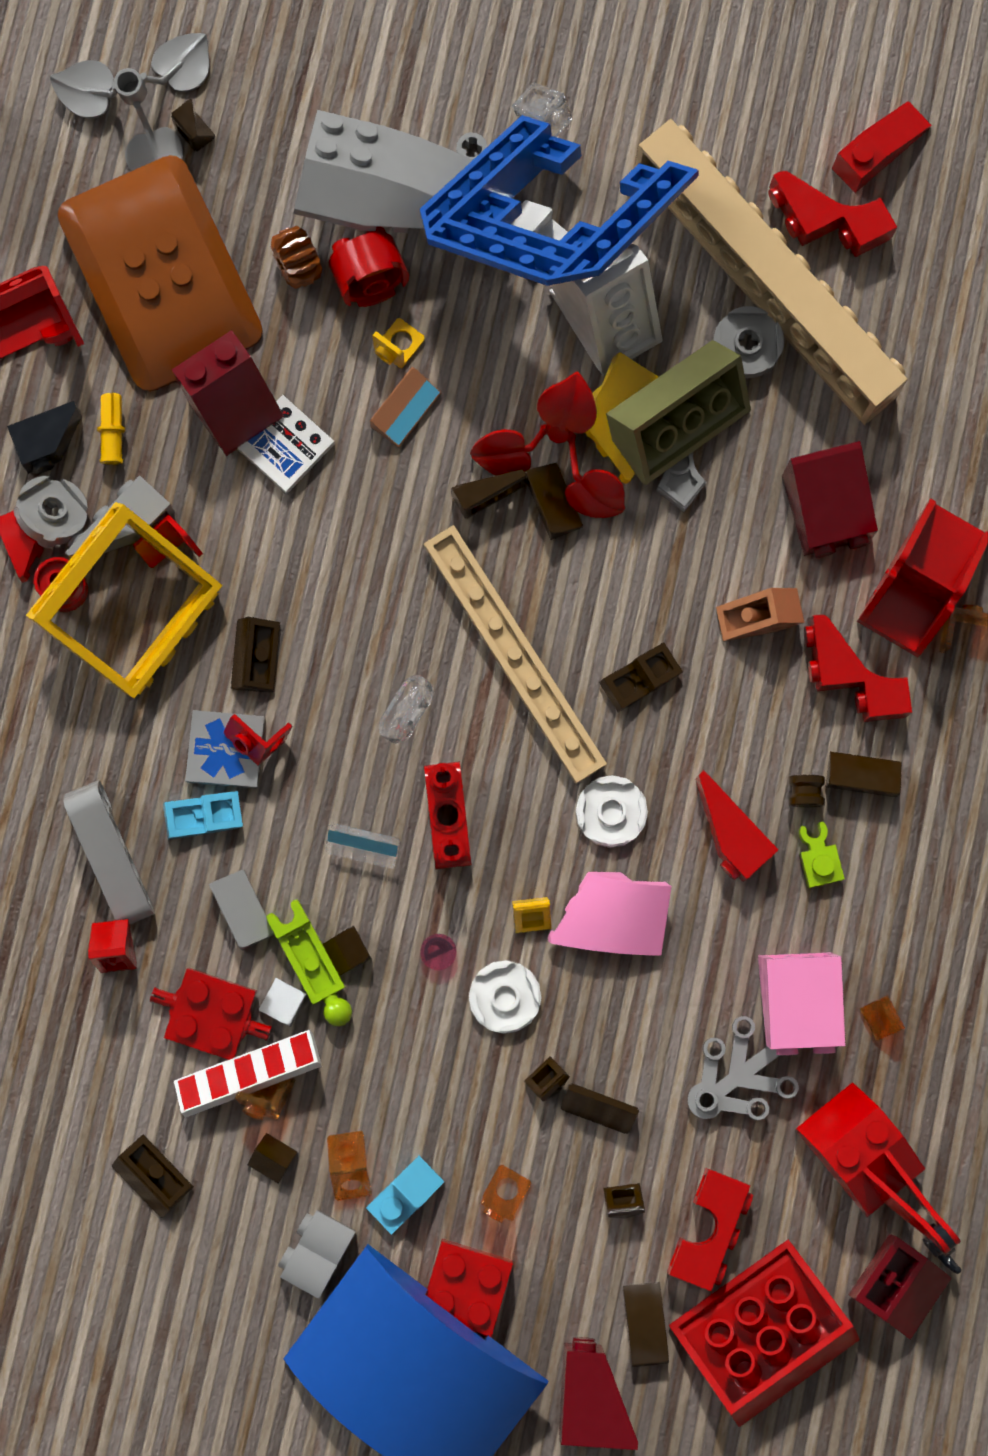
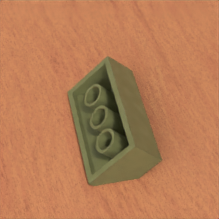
(680, 410)

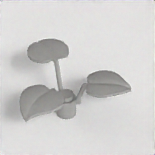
(89, 83)

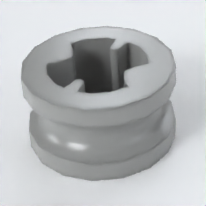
(470, 138)

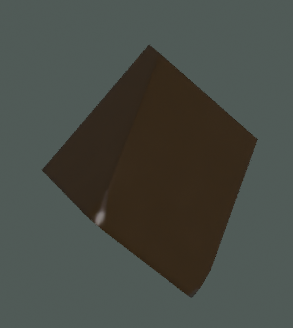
(347, 950)

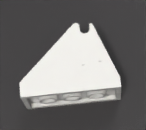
(613, 309)

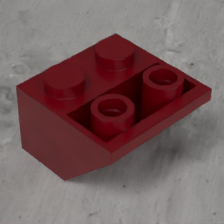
(900, 1286)

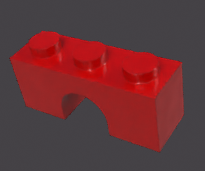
(702, 1261)

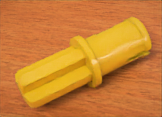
(111, 429)

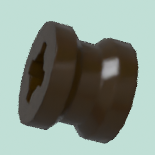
(806, 791)

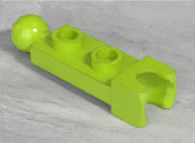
(312, 964)

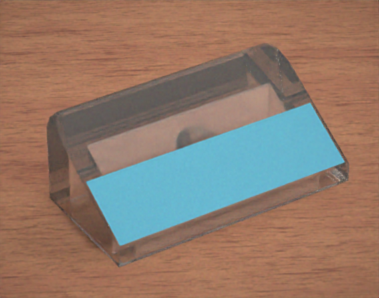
(362, 845)

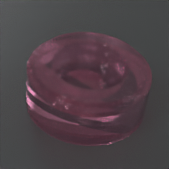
(438, 952)

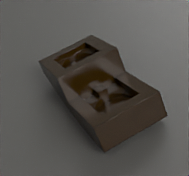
(641, 677)
(645, 1324)

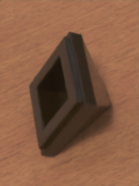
(547, 1079)
(624, 1201)

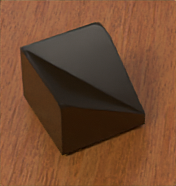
(191, 126)

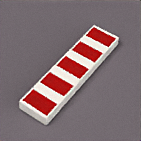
(247, 1073)

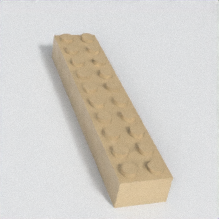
(777, 278)

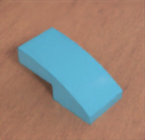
(202, 815)

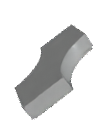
(681, 483)

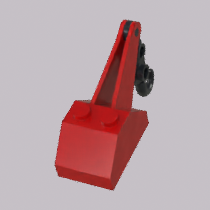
(874, 1164)

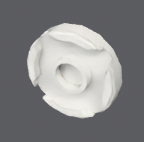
(611, 811)
(505, 997)

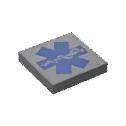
(213, 756)

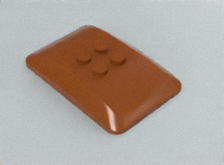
(157, 269)

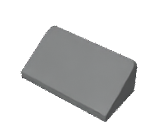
(241, 909)

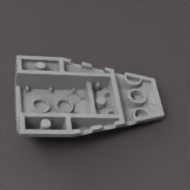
(371, 174)

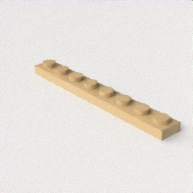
(515, 654)

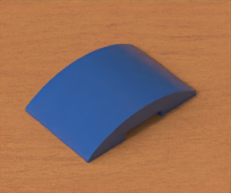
(408, 1369)

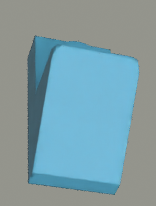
(405, 1194)

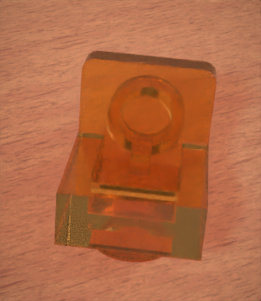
(266, 1101)

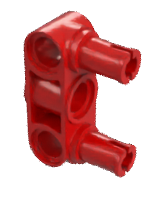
(449, 842)

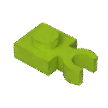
(820, 863)

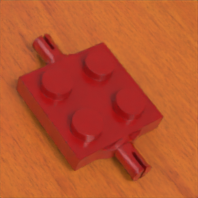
(210, 1014)

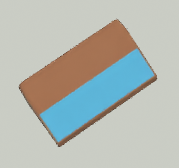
(404, 407)

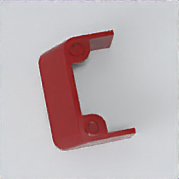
(34, 311)

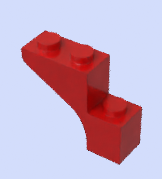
(814, 214)
(838, 667)

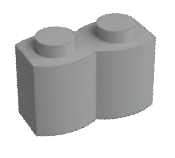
(317, 1253)

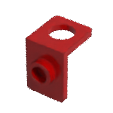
(173, 533)
(250, 743)

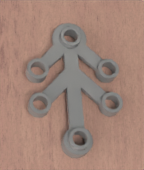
(740, 1075)

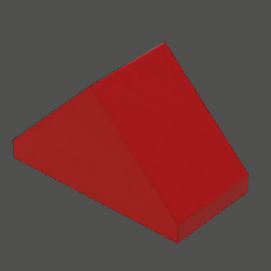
(112, 946)

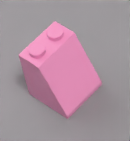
(802, 1002)

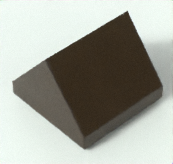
(272, 1158)

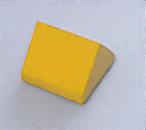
(532, 914)

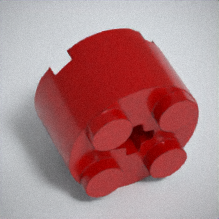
(368, 268)

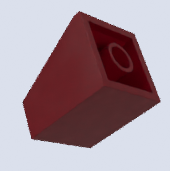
(227, 392)
(831, 499)
(590, 1400)

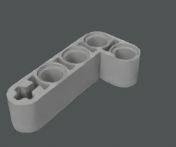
(107, 853)

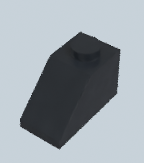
(45, 437)

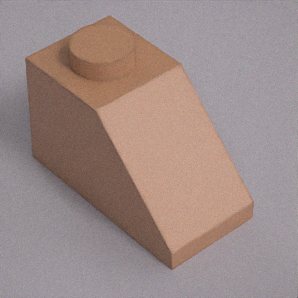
(760, 613)

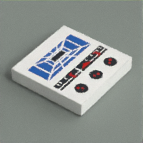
(287, 447)

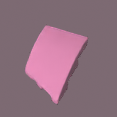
(615, 915)

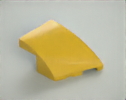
(621, 382)

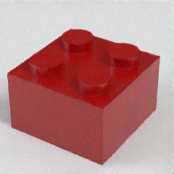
(469, 1284)

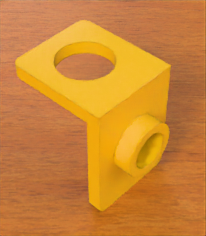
(389, 352)

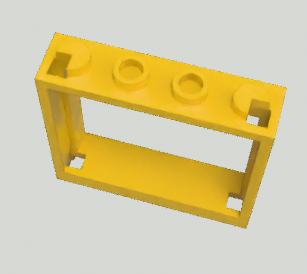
(180, 625)

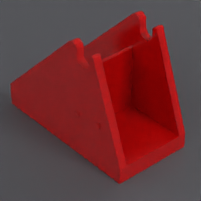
(925, 579)

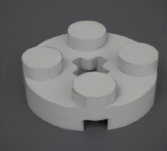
(762, 329)
(45, 528)

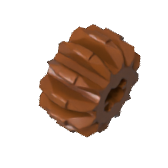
(296, 257)

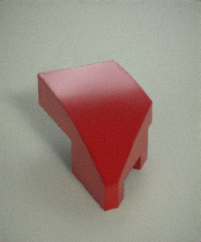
(19, 545)

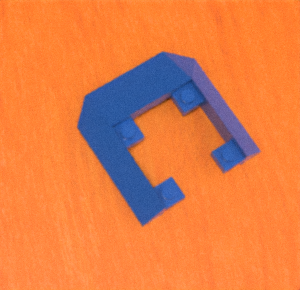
(478, 206)

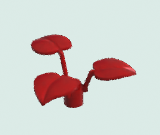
(565, 410)

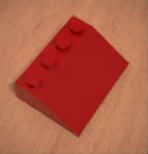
(764, 1332)

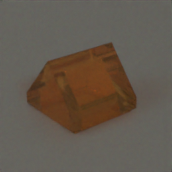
(882, 1017)

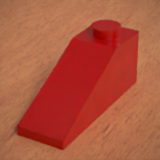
(879, 145)
(735, 836)

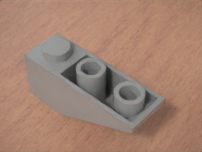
(140, 499)

